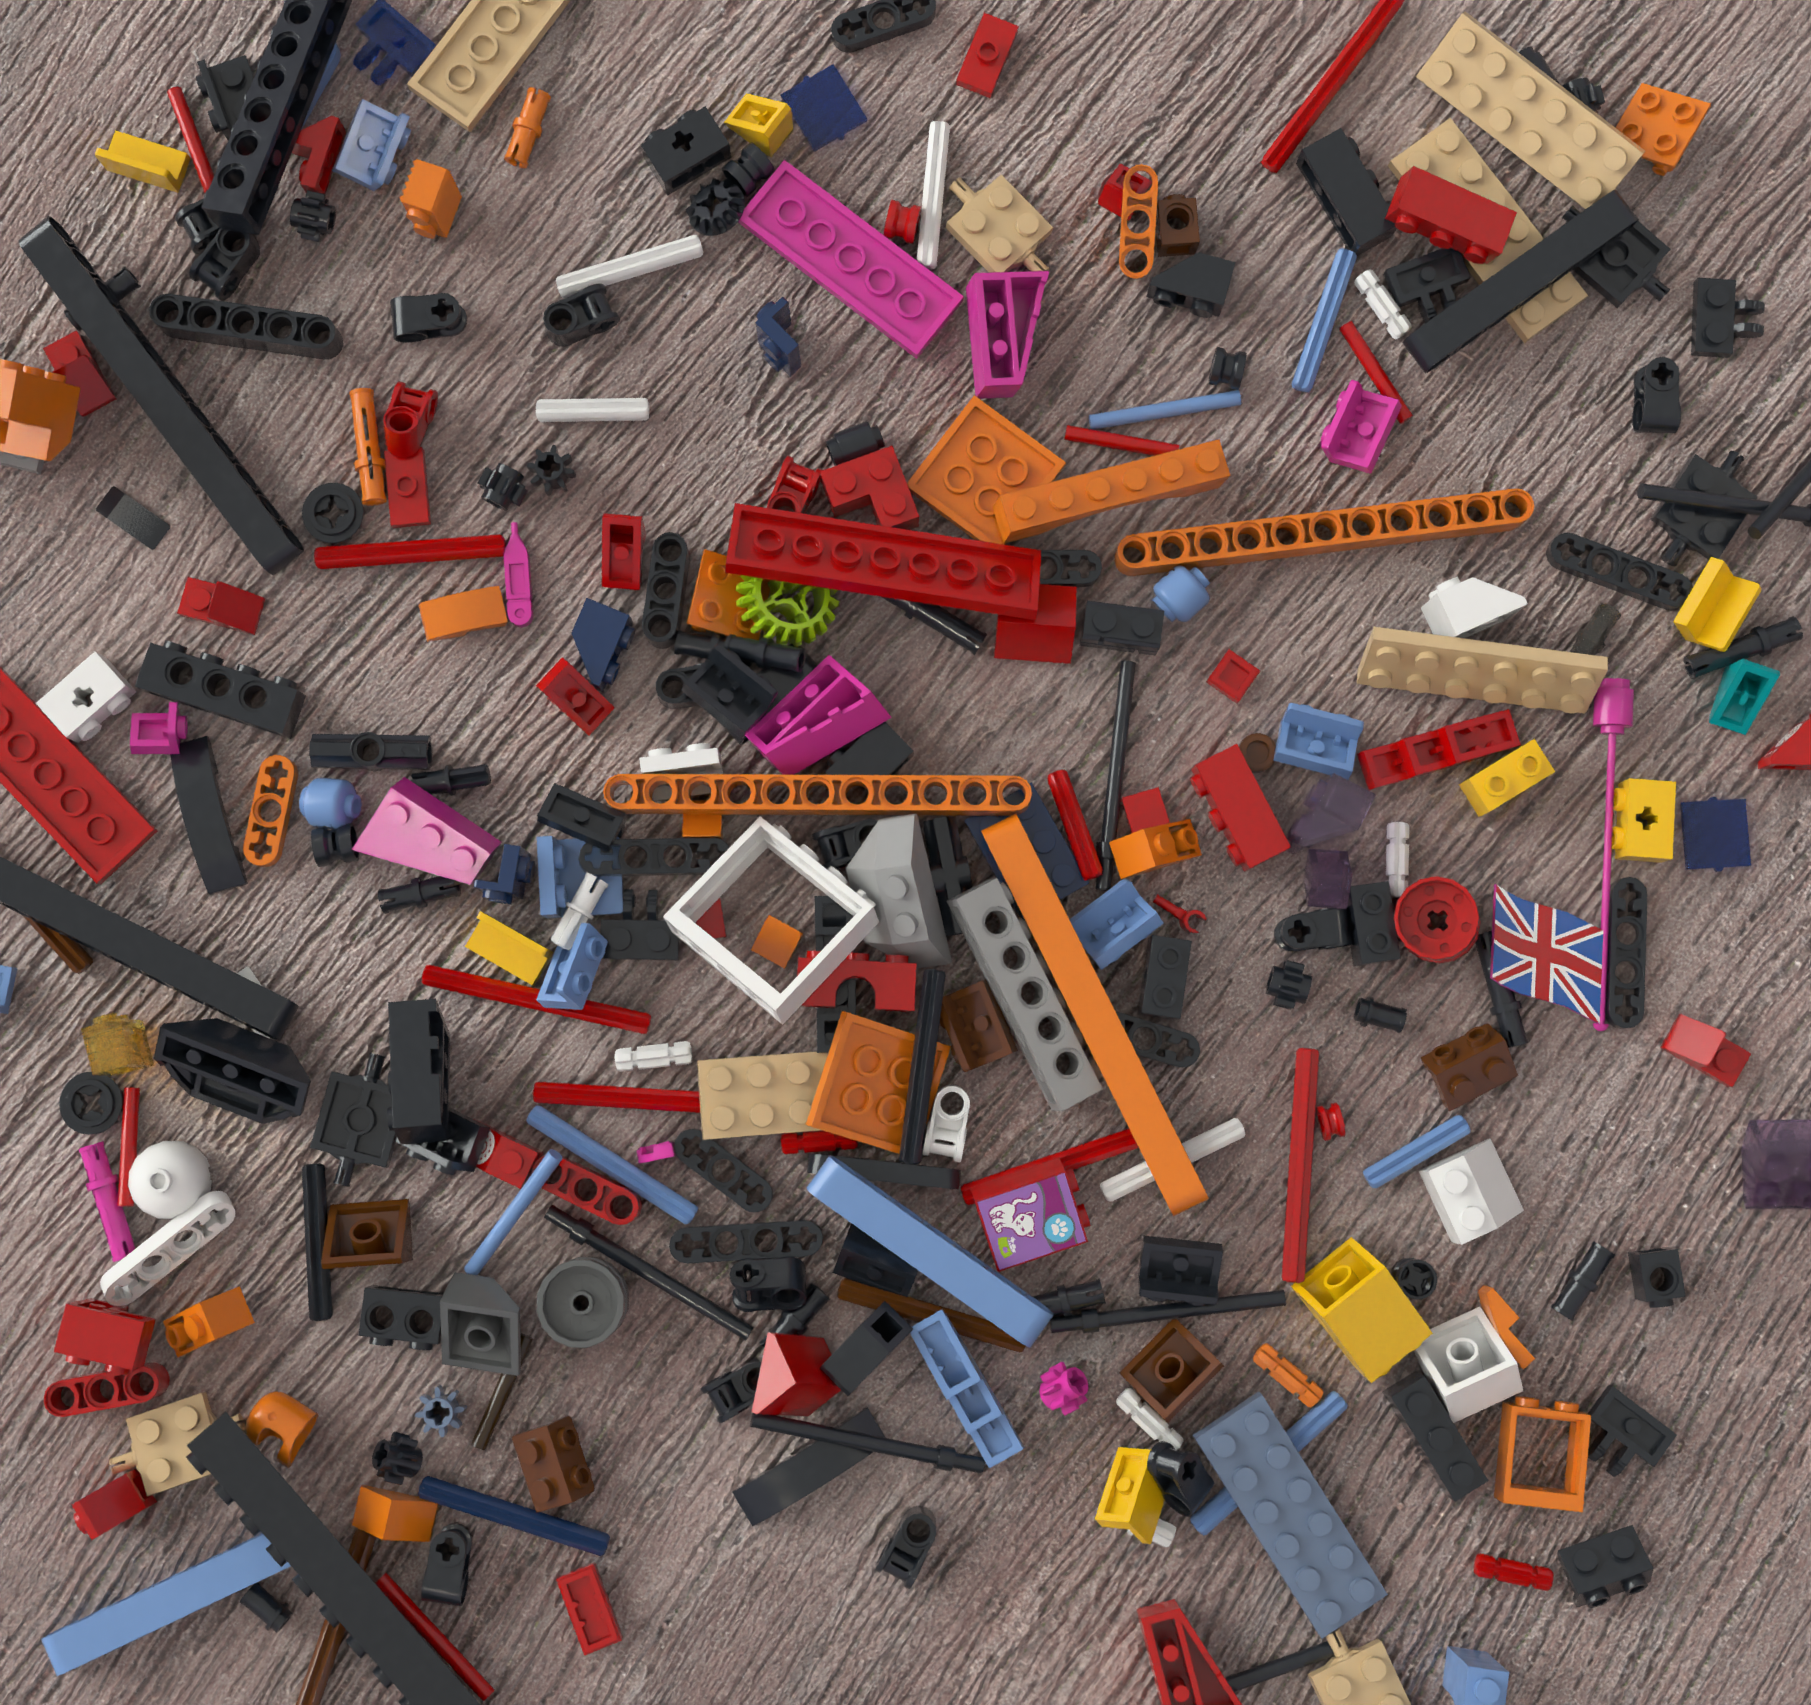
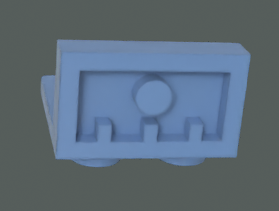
(562, 876)

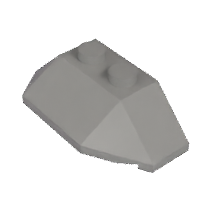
(899, 881)

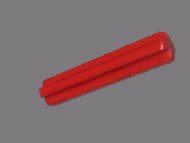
(1075, 825)

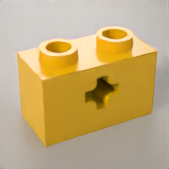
(1506, 778)
(1654, 803)

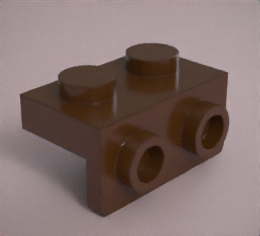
(976, 1026)
(1470, 1066)
(553, 1464)

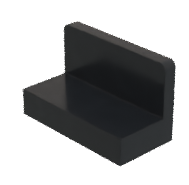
(582, 817)
(873, 1264)

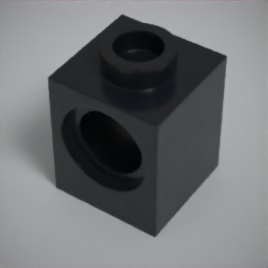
(1644, 1263)

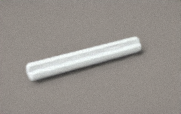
(933, 194)
(630, 265)
(1195, 1148)

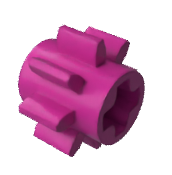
(1063, 1388)

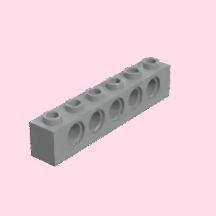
(988, 949)

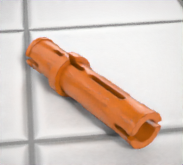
(372, 489)

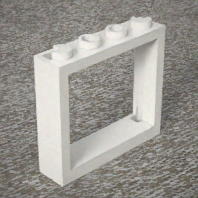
(726, 871)

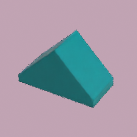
(1742, 695)

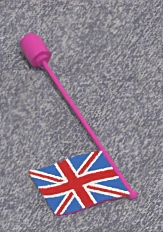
(1550, 950)

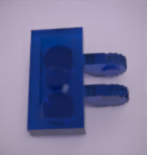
(395, 37)

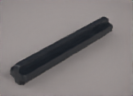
(315, 1229)

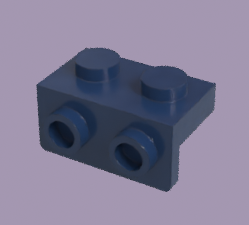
(780, 347)
(514, 873)

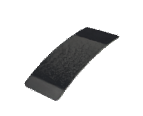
(133, 518)

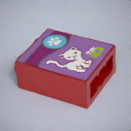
(1030, 1214)

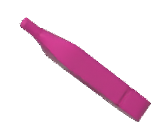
(518, 580)

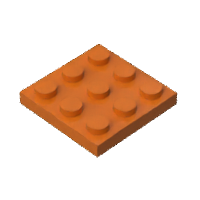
(976, 464)
(868, 1082)

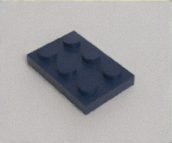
(1046, 840)

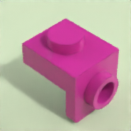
(158, 731)

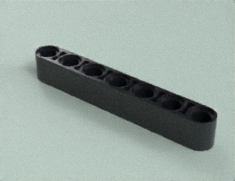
(1520, 281)

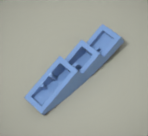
(966, 1388)

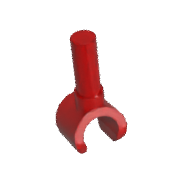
(1179, 913)

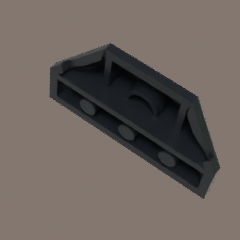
(234, 1069)

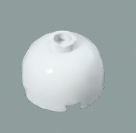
(169, 1178)

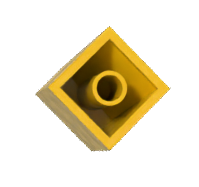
(1362, 1309)

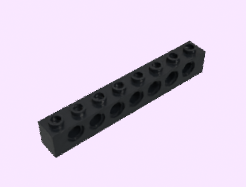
(273, 113)

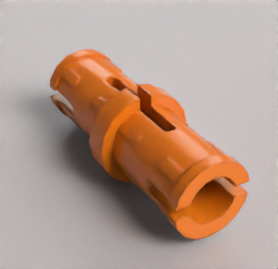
(527, 127)

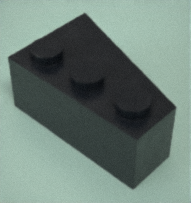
(418, 1072)

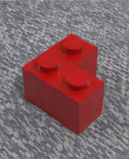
(872, 481)
(105, 1335)

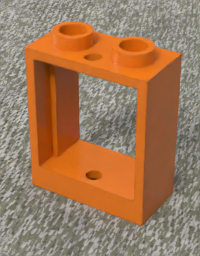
(1572, 1496)

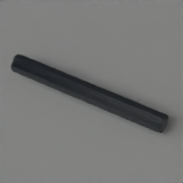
(922, 1066)

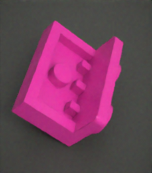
(1359, 428)

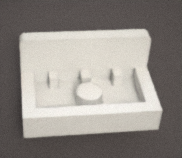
(697, 760)

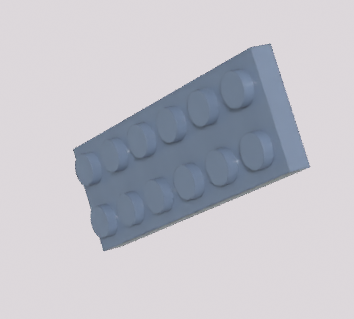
(1290, 1514)

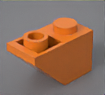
(1155, 848)
(208, 1321)

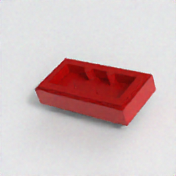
(987, 55)
(407, 490)
(589, 1608)

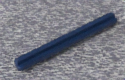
(514, 1515)

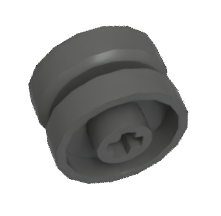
(563, 1315)

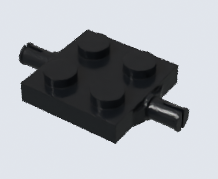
(1624, 264)
(1697, 527)
(355, 1120)

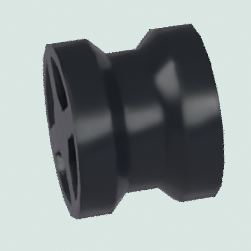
(1227, 368)

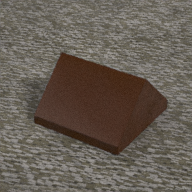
(368, 1234)
(1171, 1369)

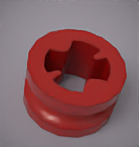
(1330, 1121)

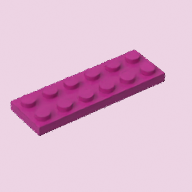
(850, 259)

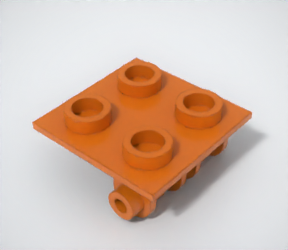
(1662, 124)
(715, 599)

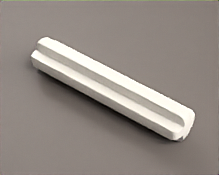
(592, 409)

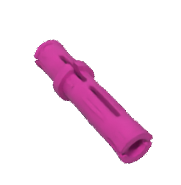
(105, 1193)

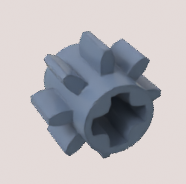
(435, 1420)

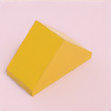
(761, 122)

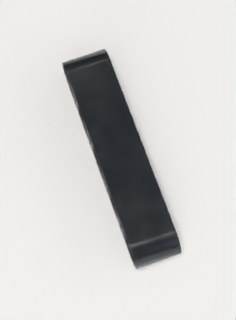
(231, 317)

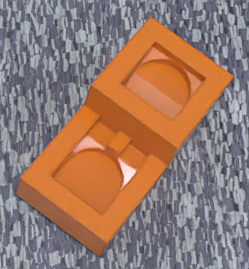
(462, 613)
(1502, 1318)

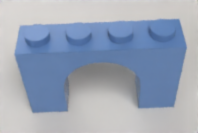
(1474, 1677)

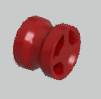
(902, 221)

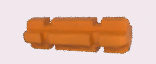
(1288, 1375)

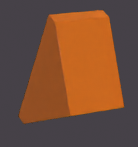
(394, 1515)

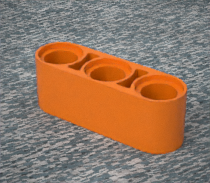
(1133, 202)

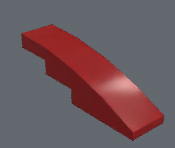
(1438, 749)

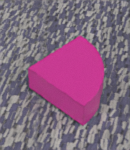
(656, 1152)

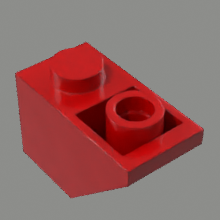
(112, 1505)

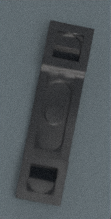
(206, 817)
(828, 923)
(803, 1472)

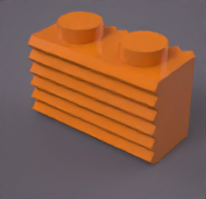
(430, 199)

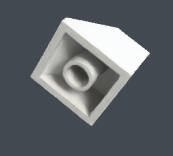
(1469, 607)
(1471, 1192)
(1468, 1365)

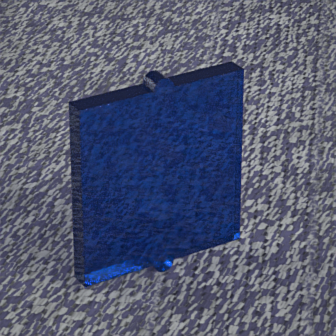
(824, 107)
(1715, 834)

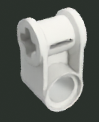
(947, 1127)

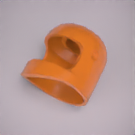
(283, 1418)

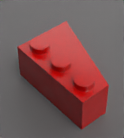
(1180, 1660)

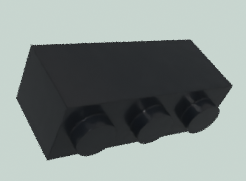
(1347, 191)
(1435, 1436)

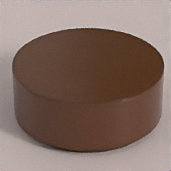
(1258, 751)

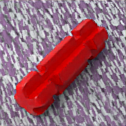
(815, 1142)
(1513, 1572)

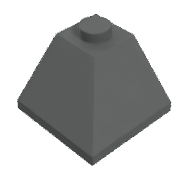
(480, 1325)

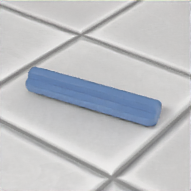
(1416, 1151)

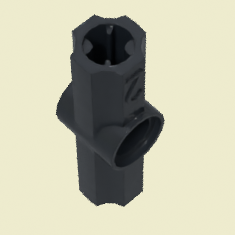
(346, 751)
(947, 866)

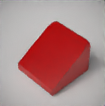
(1113, 190)

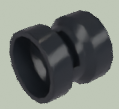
(749, 168)
(334, 845)
(1420, 1280)

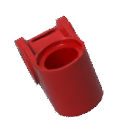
(408, 419)
(794, 486)

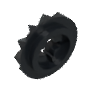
(725, 214)
(320, 502)
(73, 1105)

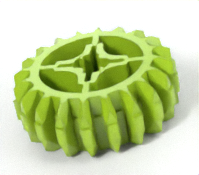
(792, 609)

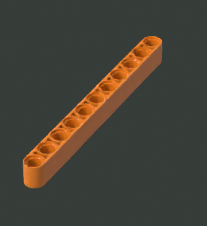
(1339, 522)
(800, 785)
(1095, 1015)

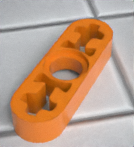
(281, 824)

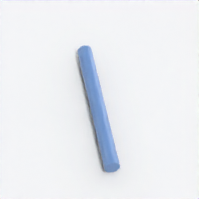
(1165, 409)
(513, 1212)

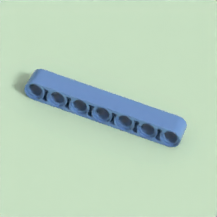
(930, 1251)
(160, 1604)

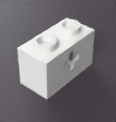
(67, 702)

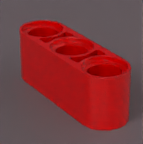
(607, 1191)
(88, 1393)

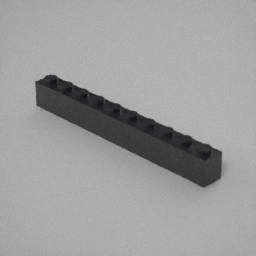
(323, 1567)

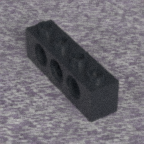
(160, 678)

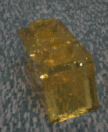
(116, 1045)

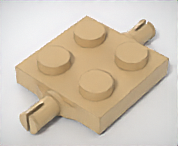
(998, 226)
(162, 1440)
(1357, 1675)

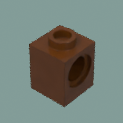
(1172, 241)

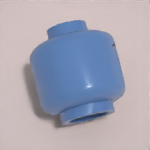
(1181, 593)
(329, 803)

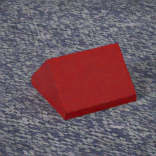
(1045, 638)
(792, 1377)

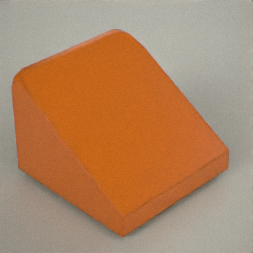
(702, 825)
(777, 941)

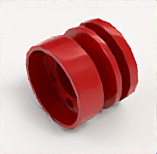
(1437, 897)

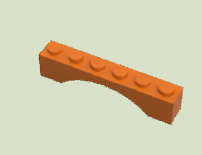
(1073, 498)

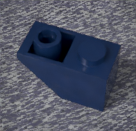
(600, 638)

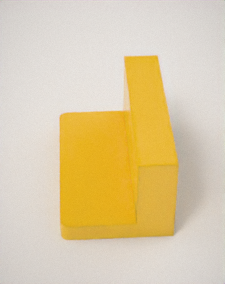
(145, 161)
(1716, 606)
(508, 949)
(1131, 1495)

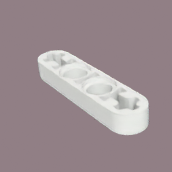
(163, 1244)

